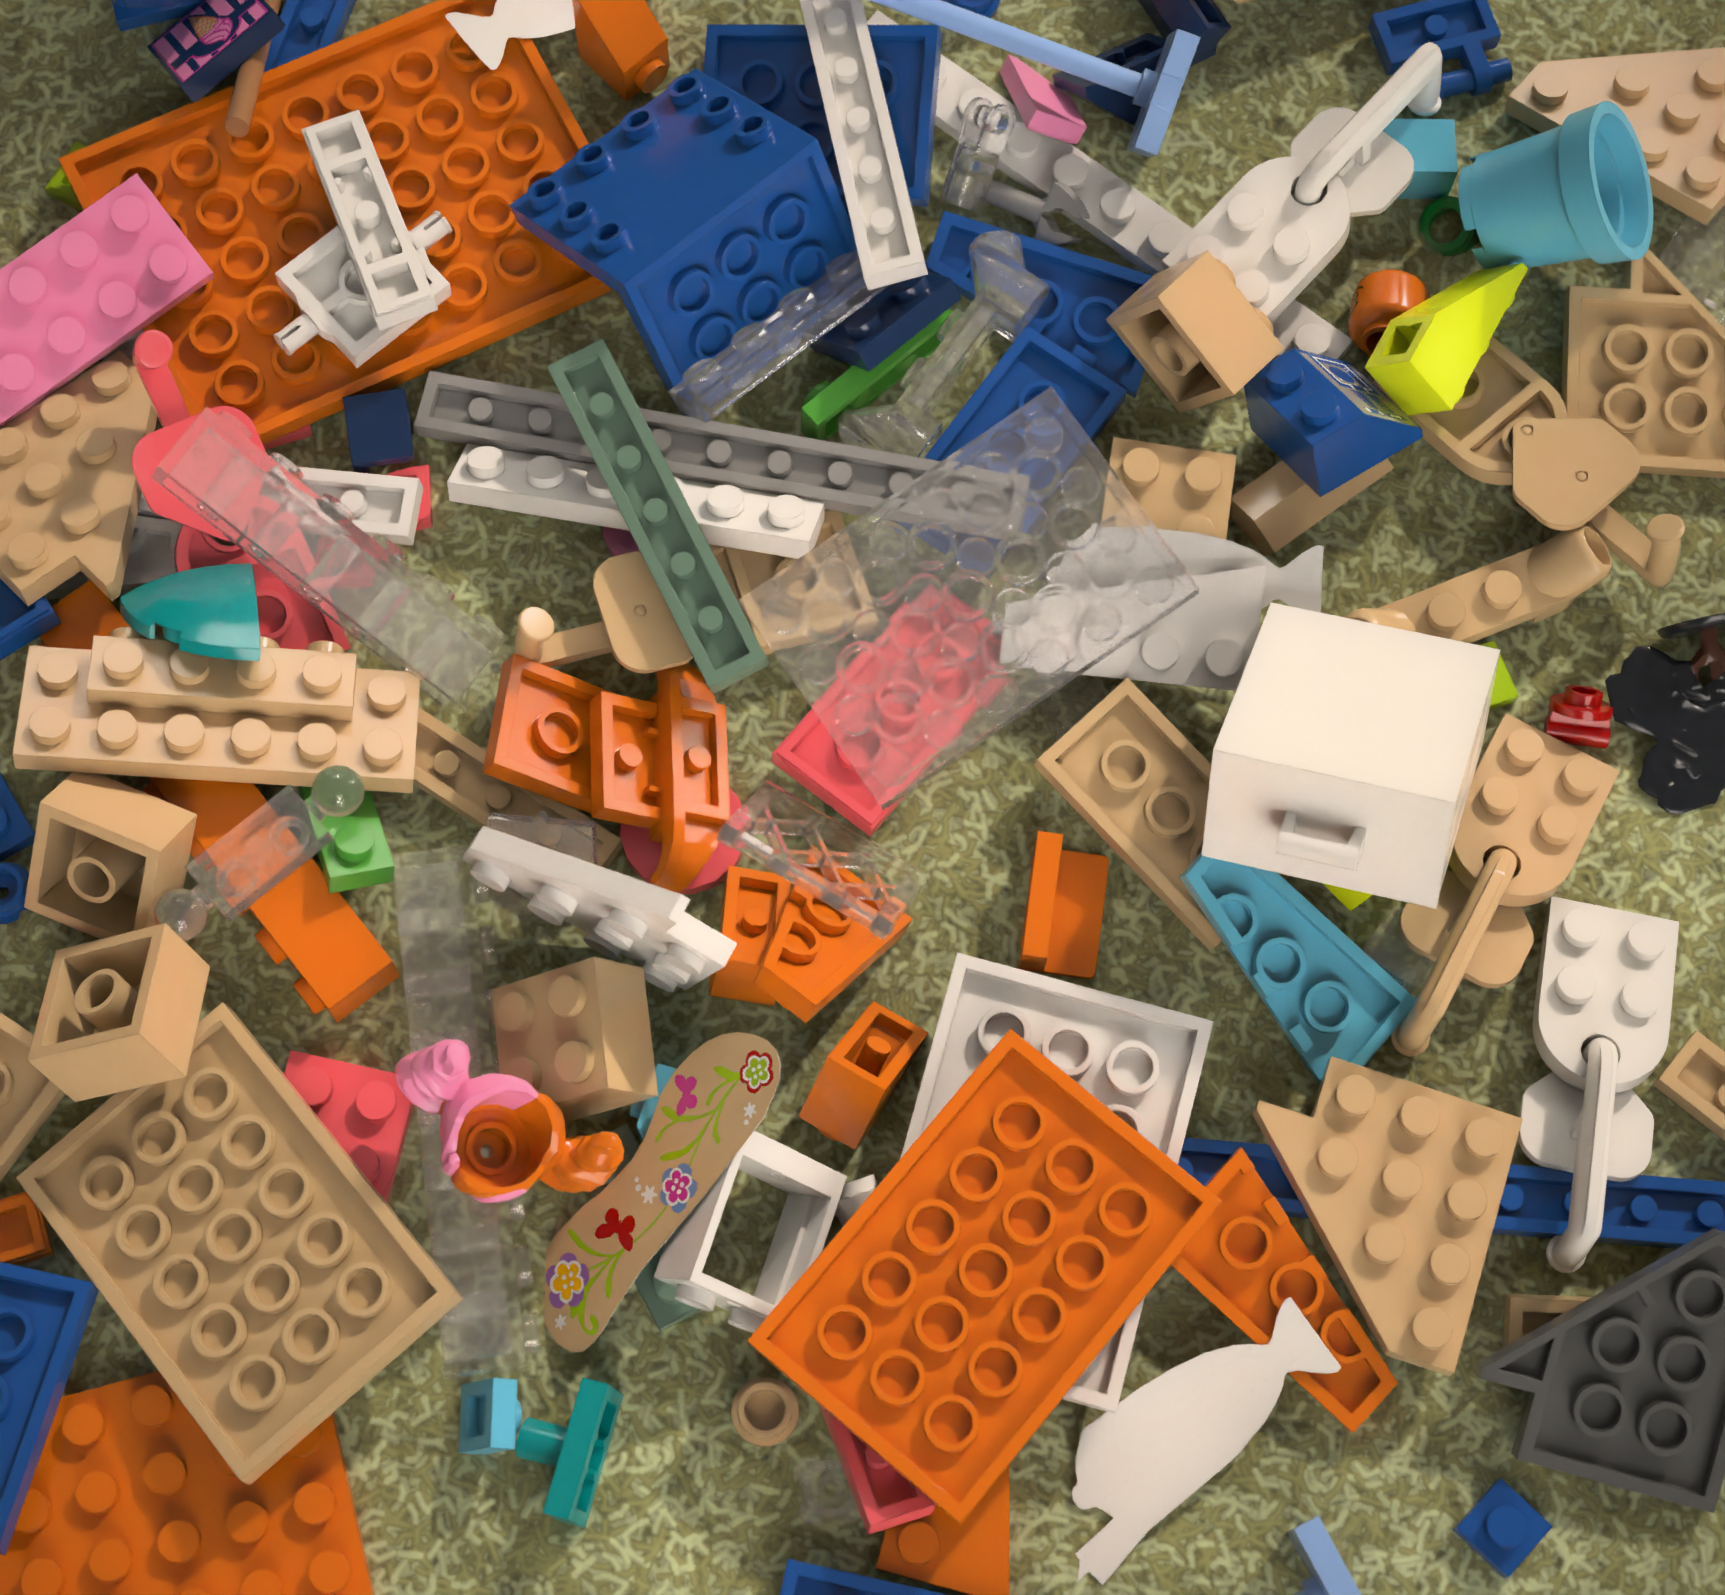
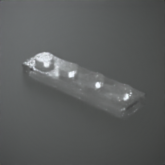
(769, 344)

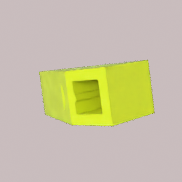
(1437, 344)

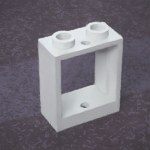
(796, 1243)

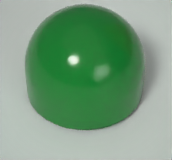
(1464, 241)

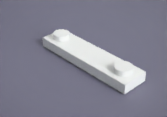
(369, 220)

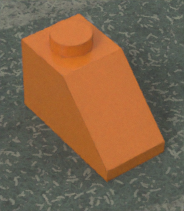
(622, 44)
(862, 1075)

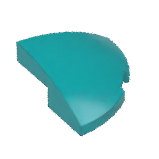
(202, 609)

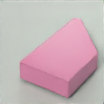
(1041, 104)

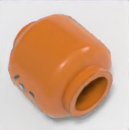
(1380, 299)

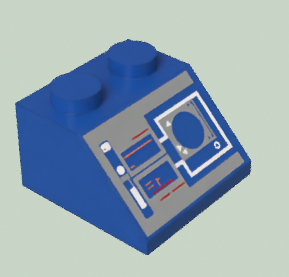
(1325, 418)

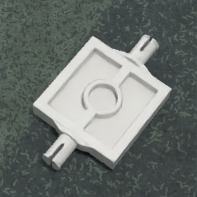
(333, 299)

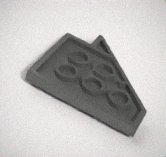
(1631, 1381)

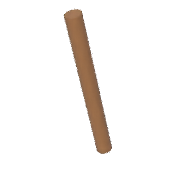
(247, 88)

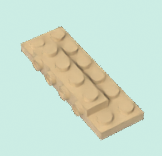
(197, 717)

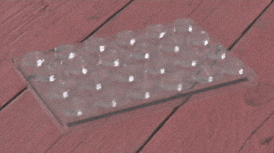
(968, 597)

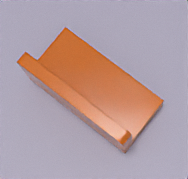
(1063, 910)

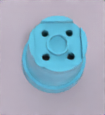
(1561, 194)

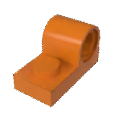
(749, 917)

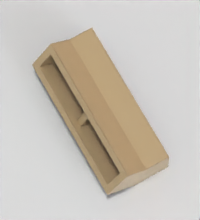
(1283, 506)

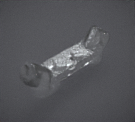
(1003, 302)

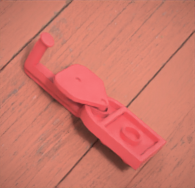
(281, 610)

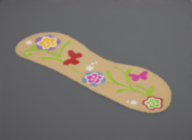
(693, 1136)

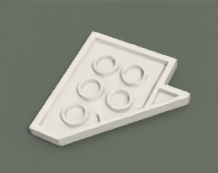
(608, 906)

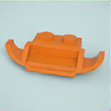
(664, 769)

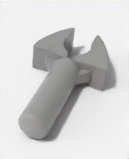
(1040, 210)

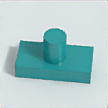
(574, 1450)

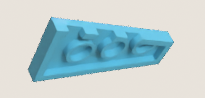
(1300, 964)

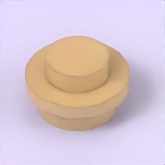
(765, 1412)

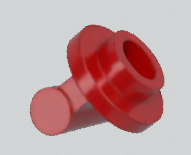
(1579, 717)

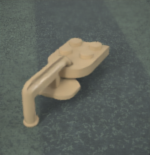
(1556, 464)
(635, 615)
(1531, 819)

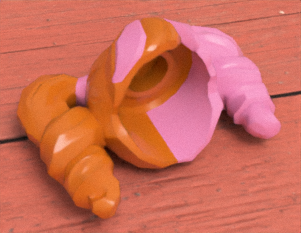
(508, 1119)

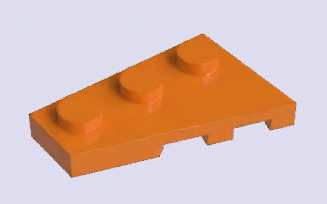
(819, 951)

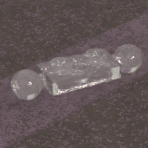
(260, 851)

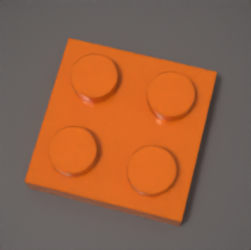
(542, 732)

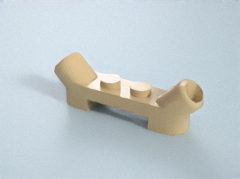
(1504, 592)

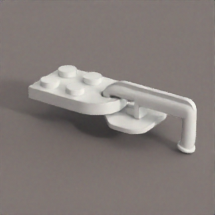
(1335, 170)
(1604, 988)

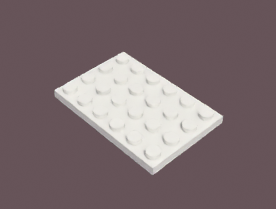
(1119, 1049)

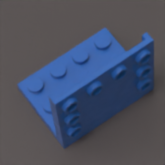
(694, 217)

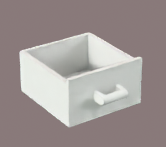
(1349, 754)

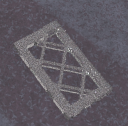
(816, 826)

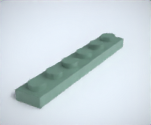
(658, 516)

